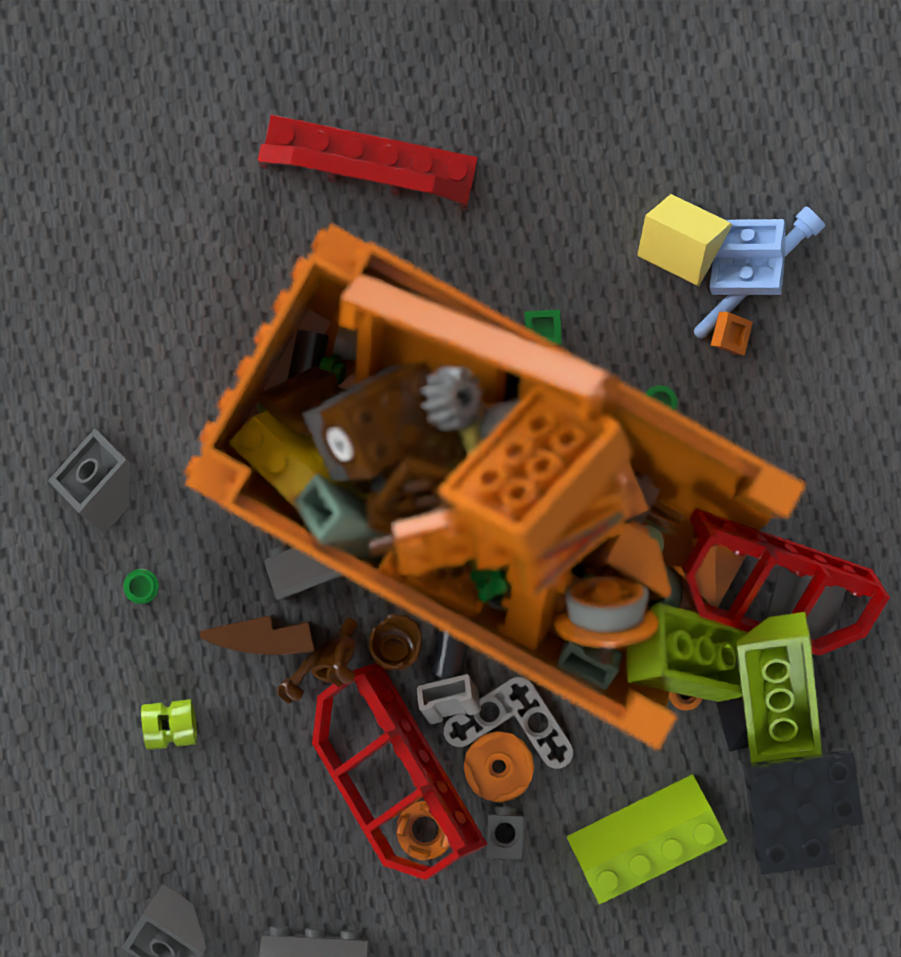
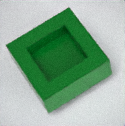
(545, 324)

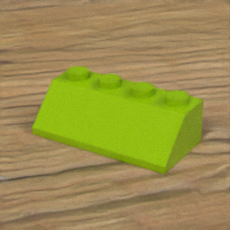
(687, 656)
(779, 689)
(646, 839)

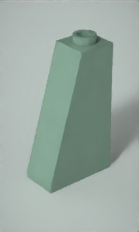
(338, 518)

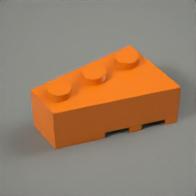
(532, 617)

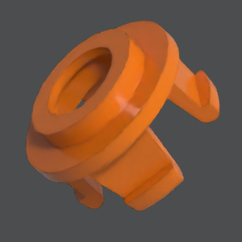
(406, 839)

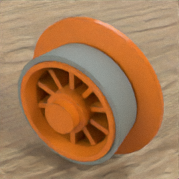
(606, 614)

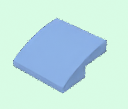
(750, 259)

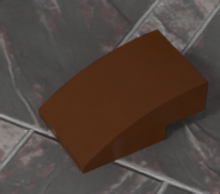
(263, 636)

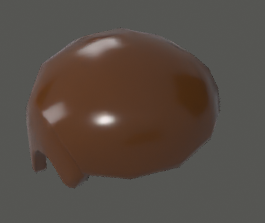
(396, 642)

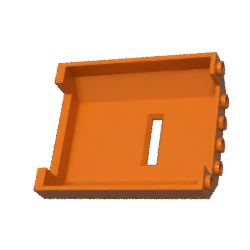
(409, 329)

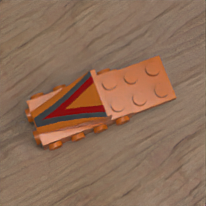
(454, 538)

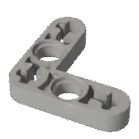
(507, 709)

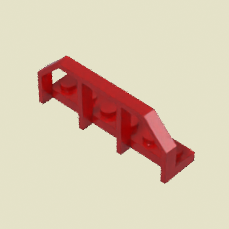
(368, 158)
(798, 559)
(419, 761)

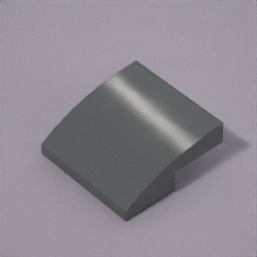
(789, 590)

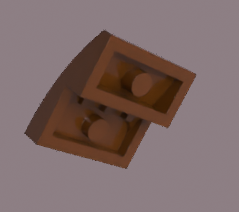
(298, 395)

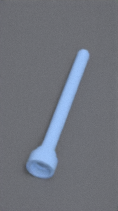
(806, 225)

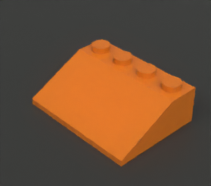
(537, 471)

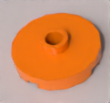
(502, 785)

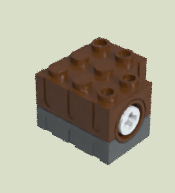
(380, 425)

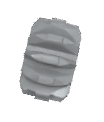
(453, 398)

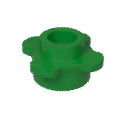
(497, 585)

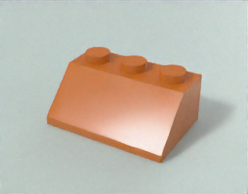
(631, 557)

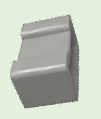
(448, 698)

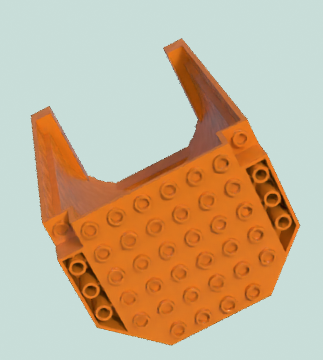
(681, 456)

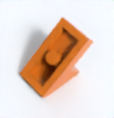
(704, 576)

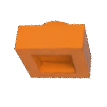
(731, 333)

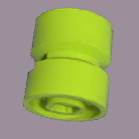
(181, 722)

